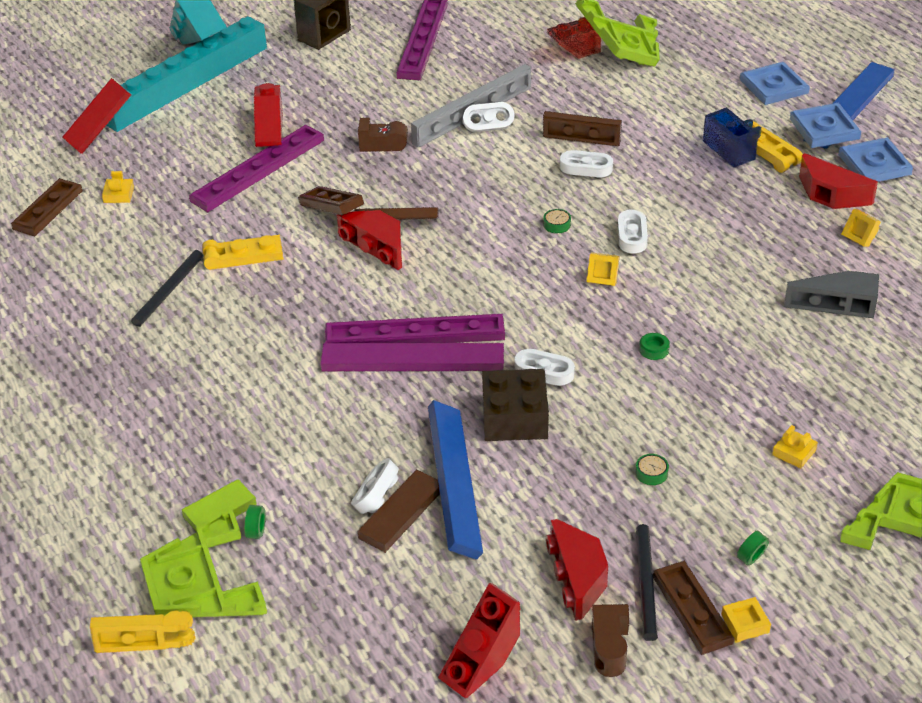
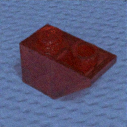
(577, 37)

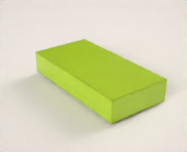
(210, 507)

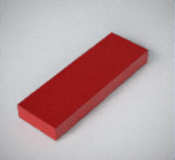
(96, 116)

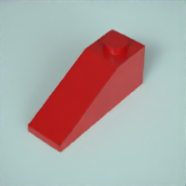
(268, 115)

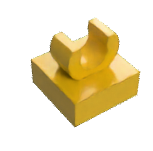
(117, 189)
(861, 227)
(603, 268)
(795, 447)
(746, 619)

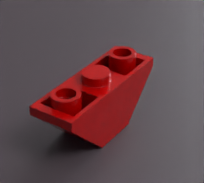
(835, 185)
(374, 234)
(579, 565)
(484, 642)

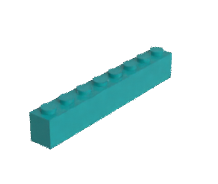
(189, 70)

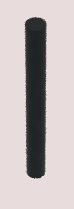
(166, 289)
(646, 583)

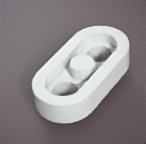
(487, 116)
(586, 163)
(632, 231)
(558, 368)
(379, 480)

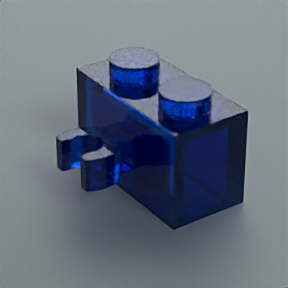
(731, 136)

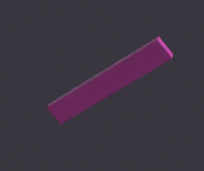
(422, 40)
(255, 168)
(419, 330)
(412, 357)

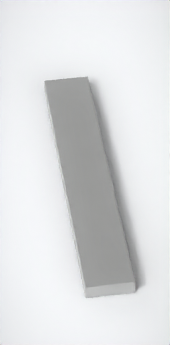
(450, 116)

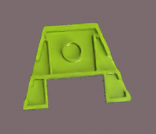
(624, 39)
(894, 507)
(185, 579)

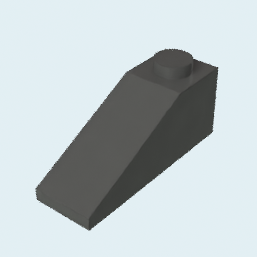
(835, 293)

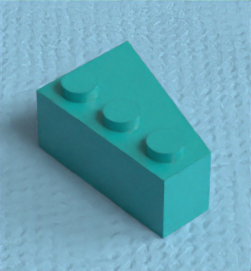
(195, 20)

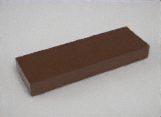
(582, 128)
(331, 200)
(46, 207)
(408, 213)
(400, 511)
(693, 607)

